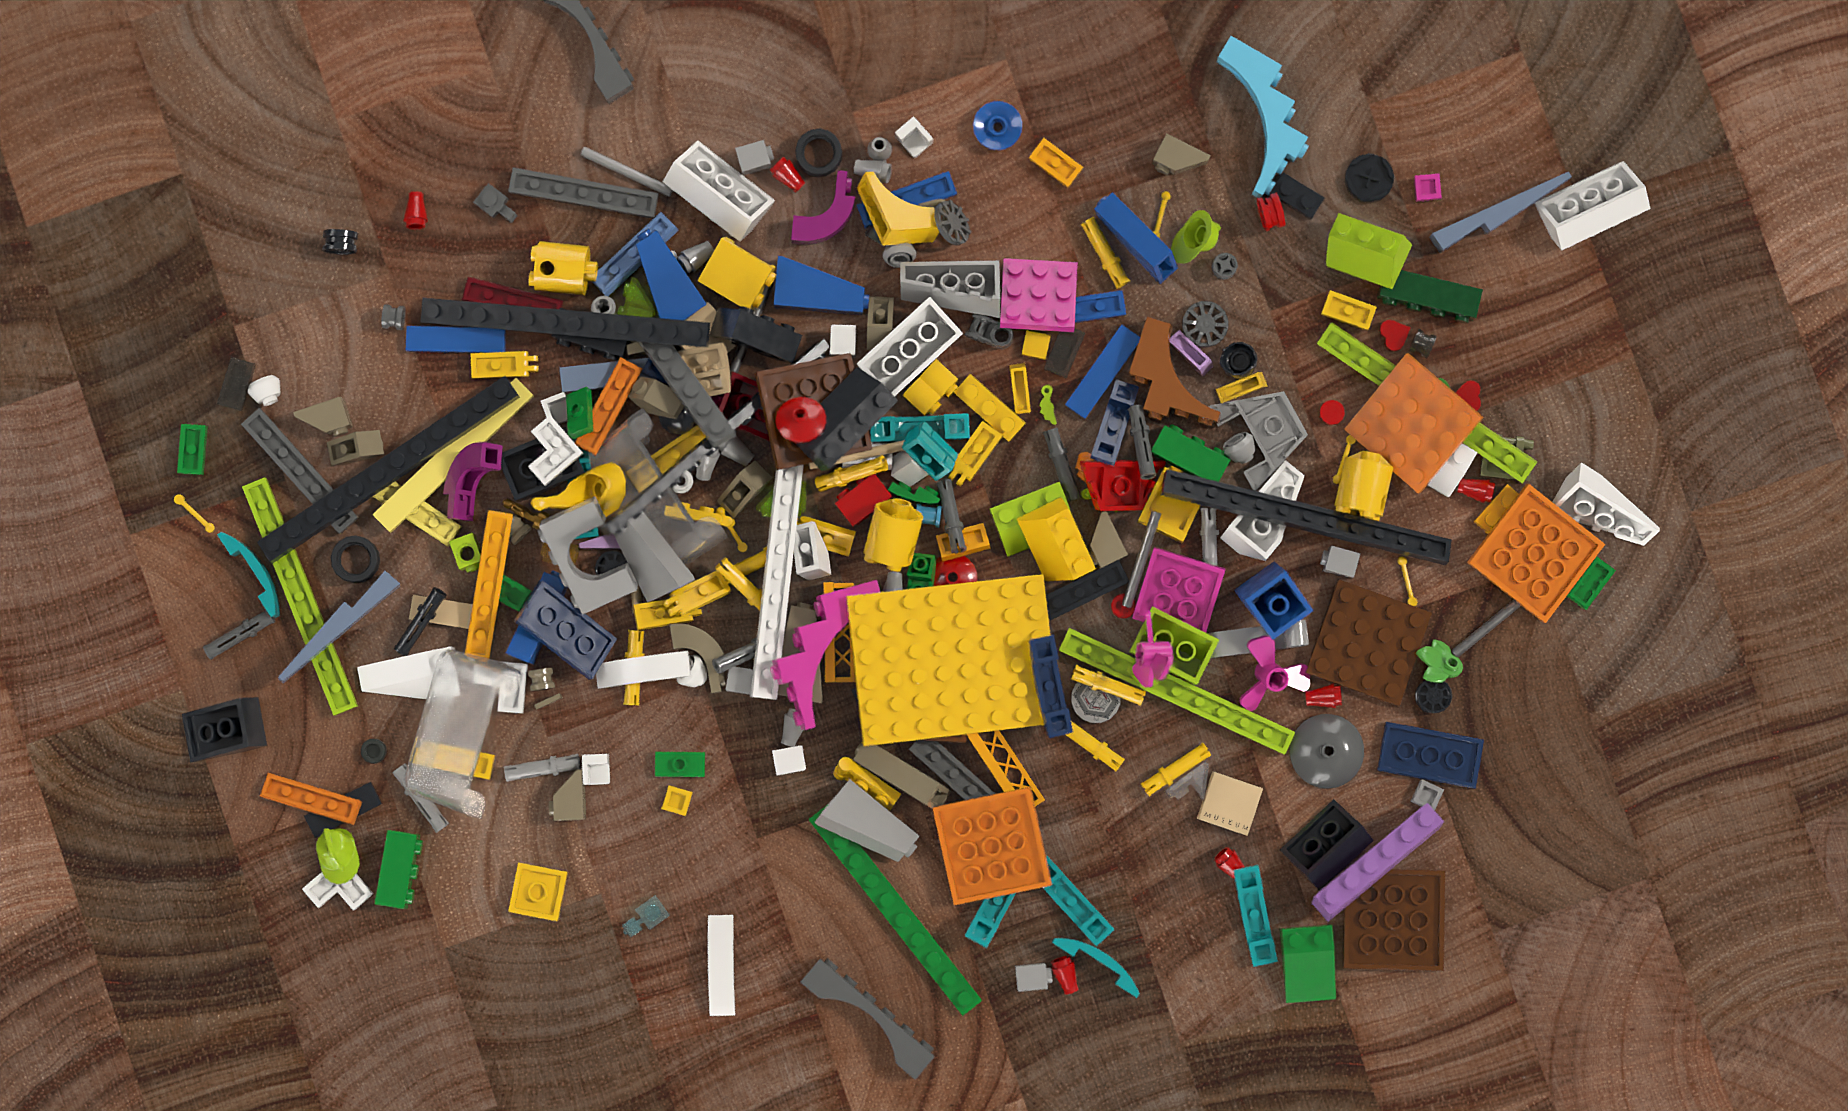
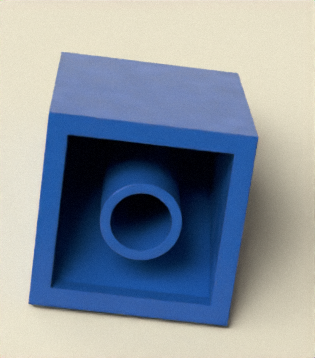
(1273, 600)

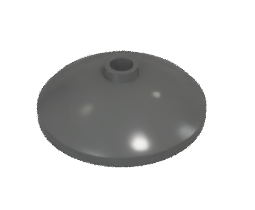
(1308, 753)

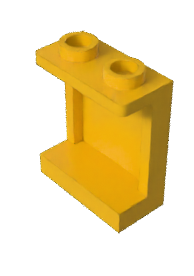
(737, 274)
(1175, 513)

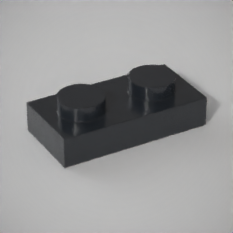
(1297, 196)

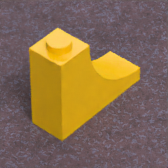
(894, 218)

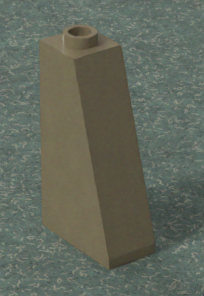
(800, 616)
(901, 775)

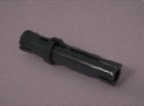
(434, 598)

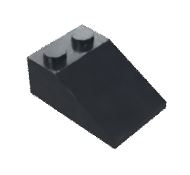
(521, 478)
(224, 729)

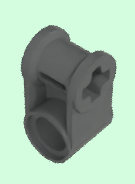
(987, 331)

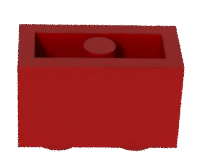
(861, 501)

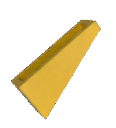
(1241, 387)
(1020, 388)

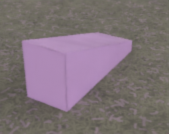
(1191, 353)
(601, 542)

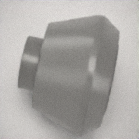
(899, 253)
(1240, 447)

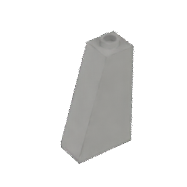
(652, 559)
(867, 823)

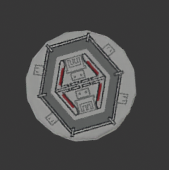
(1093, 705)

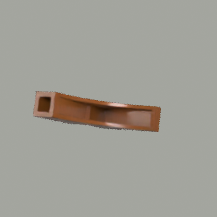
(1154, 365)

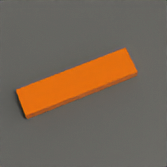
(609, 405)
(310, 798)

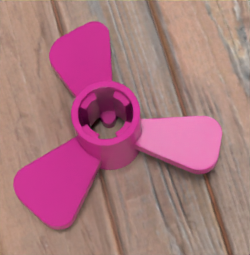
(1264, 652)
(1152, 658)

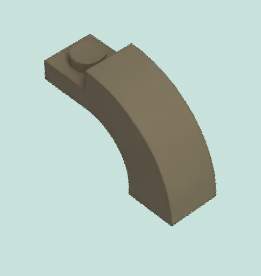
(695, 639)

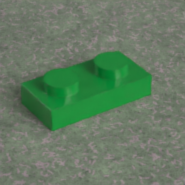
(192, 449)

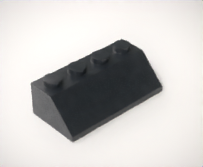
(849, 414)

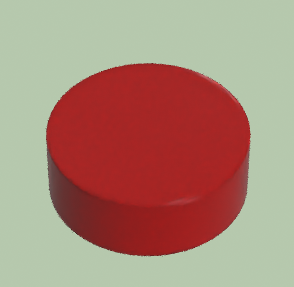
(1331, 412)
(1119, 610)

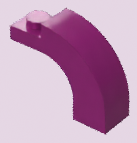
(825, 226)
(465, 475)

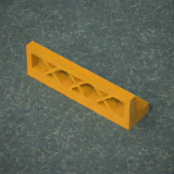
(830, 661)
(994, 767)

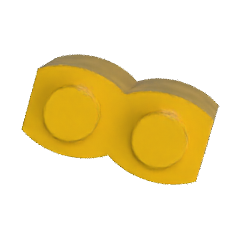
(931, 388)

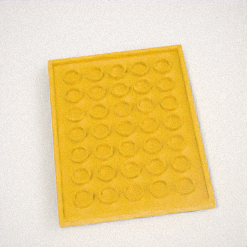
(947, 658)

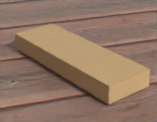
(448, 613)

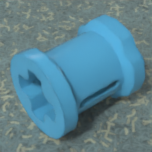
(931, 515)

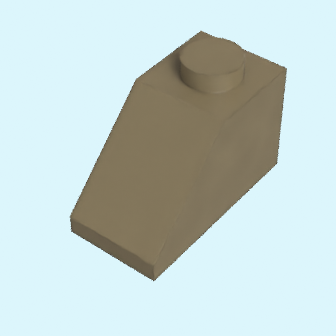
(1177, 156)
(879, 320)
(655, 398)
(327, 416)
(355, 447)
(744, 488)
(1105, 543)
(569, 800)

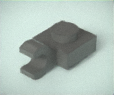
(494, 202)

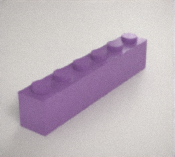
(1377, 862)

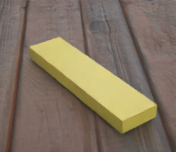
(426, 517)

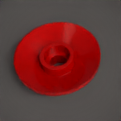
(801, 429)
(961, 566)

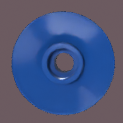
(1000, 113)

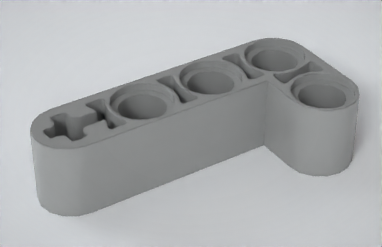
(1235, 641)

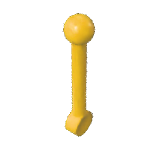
(1165, 197)
(1350, 441)
(180, 500)
(742, 547)
(1402, 561)

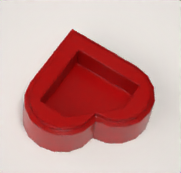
(1394, 334)
(1469, 393)

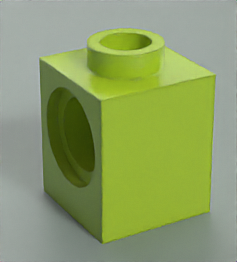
(462, 543)

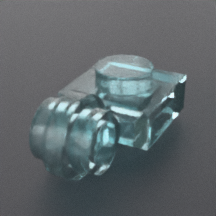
(651, 913)

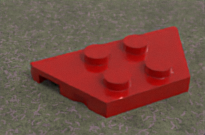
(1118, 485)

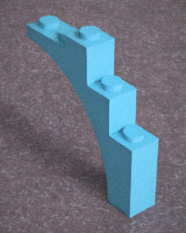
(1257, 75)

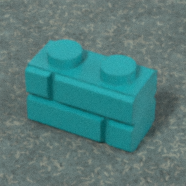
(929, 451)

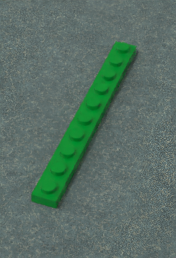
(901, 919)

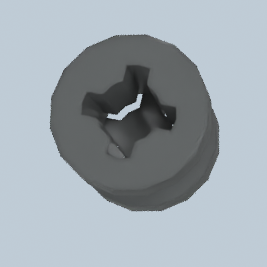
(1227, 262)
(393, 317)

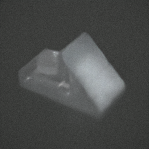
(1196, 778)

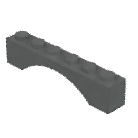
(608, 75)
(829, 984)

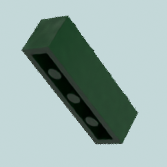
(1433, 295)

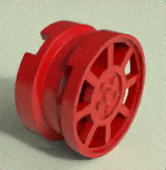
(1271, 212)

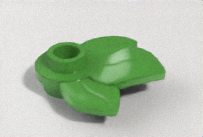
(1438, 659)

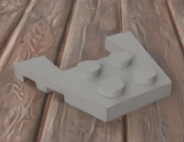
(1273, 427)

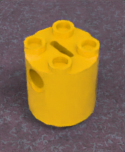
(570, 264)
(1364, 485)
(893, 534)

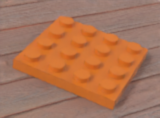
(1414, 422)
(1536, 553)
(992, 845)

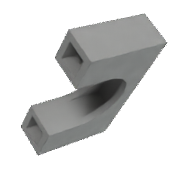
(587, 589)

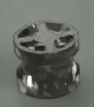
(1422, 343)

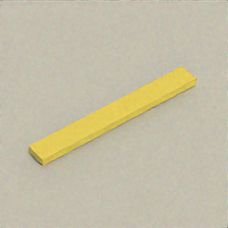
(435, 471)

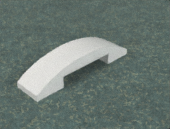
(643, 669)
(721, 965)

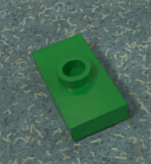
(579, 413)
(1591, 583)
(513, 593)
(680, 764)

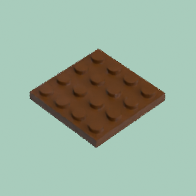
(806, 379)
(1368, 642)
(1397, 923)

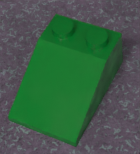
(1308, 963)

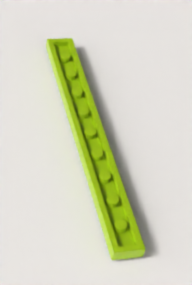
(1378, 368)
(301, 599)
(1179, 693)

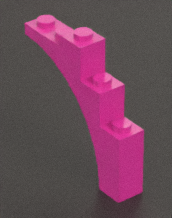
(812, 640)

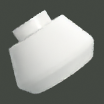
(265, 390)
(698, 673)

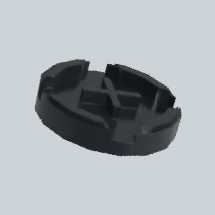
(1369, 178)

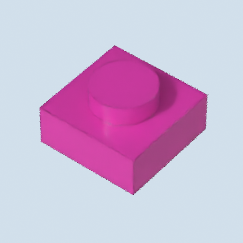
(1427, 187)

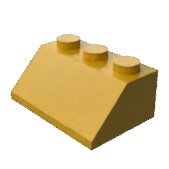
(1056, 542)

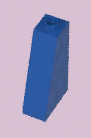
(1136, 237)
(668, 283)
(813, 290)
(523, 644)

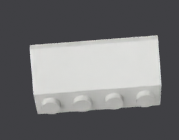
(718, 190)
(1593, 205)
(910, 347)

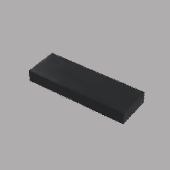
(366, 794)

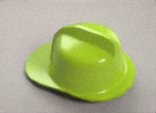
(1195, 236)
(337, 855)

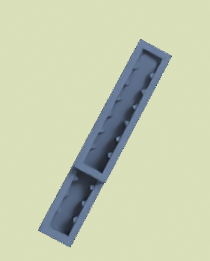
(1496, 215)
(591, 375)
(340, 622)

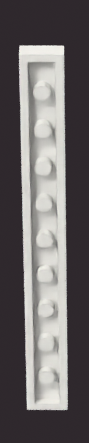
(776, 580)

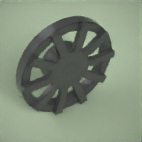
(952, 222)
(1205, 323)

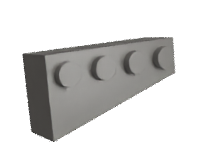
(953, 285)

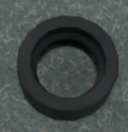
(818, 134)
(339, 549)

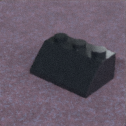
(1326, 845)

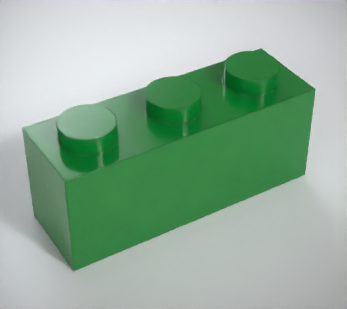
(1190, 454)
(398, 869)

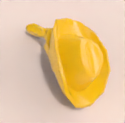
(602, 481)

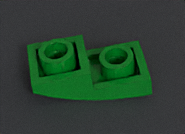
(923, 496)
(921, 571)

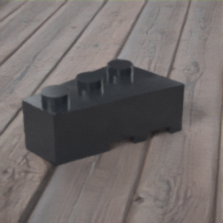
(756, 333)

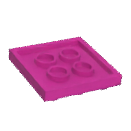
(1038, 295)
(1180, 588)

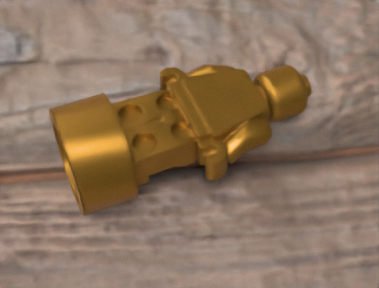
(525, 512)

